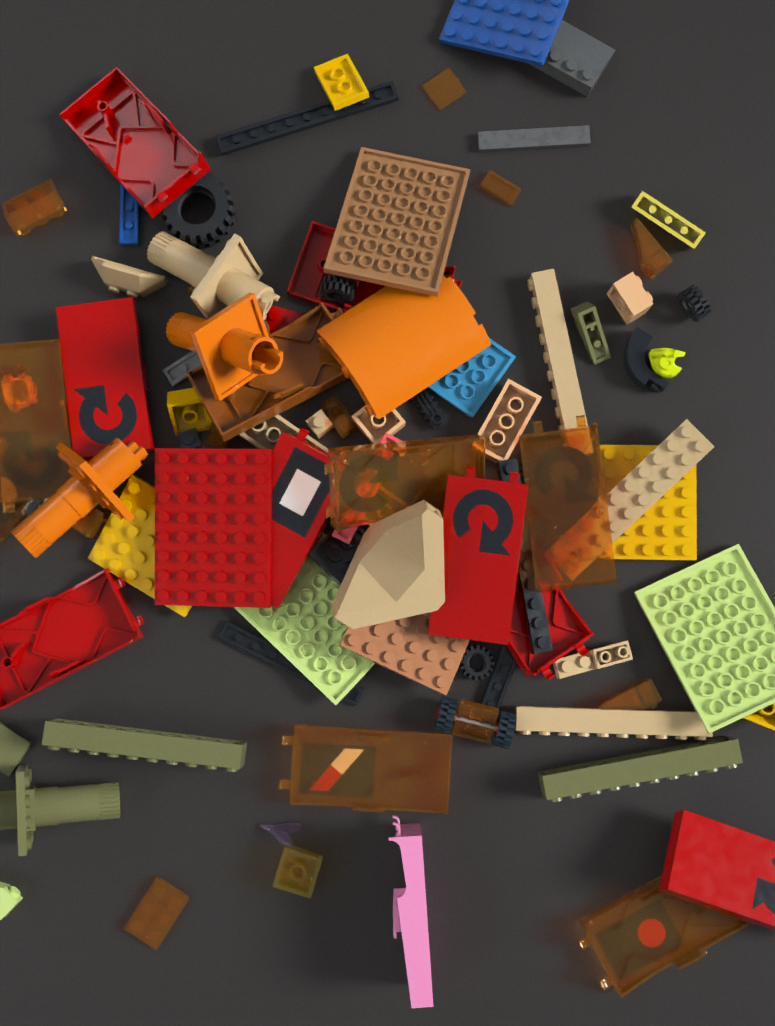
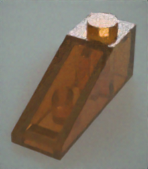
(650, 253)
(639, 696)

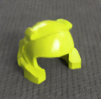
(663, 362)

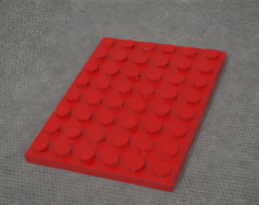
(213, 527)

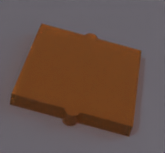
(444, 89)

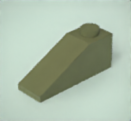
(591, 331)

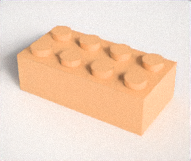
(507, 420)

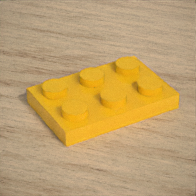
(341, 82)

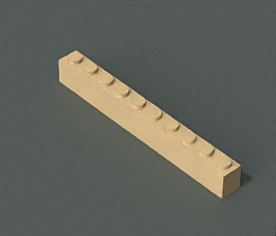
(557, 348)
(609, 722)

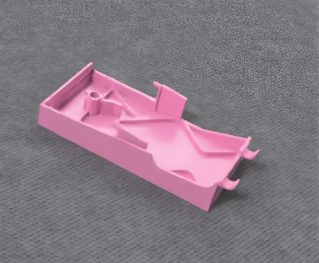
(411, 914)

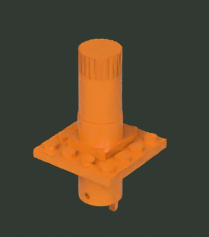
(229, 344)
(90, 485)

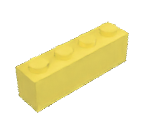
(668, 220)

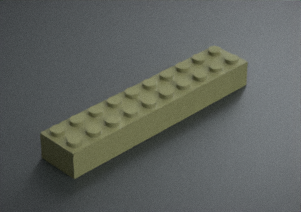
(144, 743)
(640, 767)

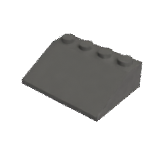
(576, 58)

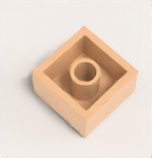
(630, 298)
(374, 428)

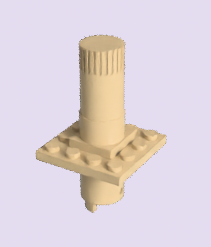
(215, 279)

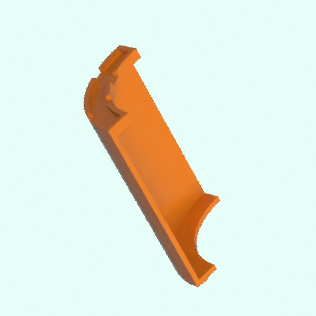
(403, 342)

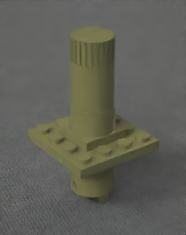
(50, 806)

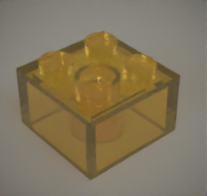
(298, 871)

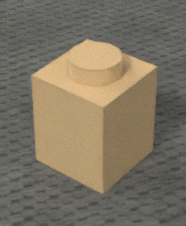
(319, 424)

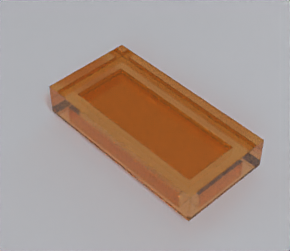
(500, 188)

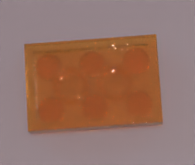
(156, 913)

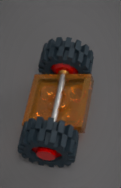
(475, 722)

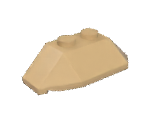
(128, 279)

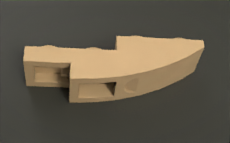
(595, 659)

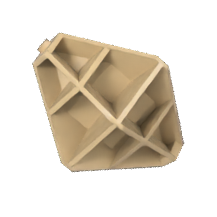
(395, 570)

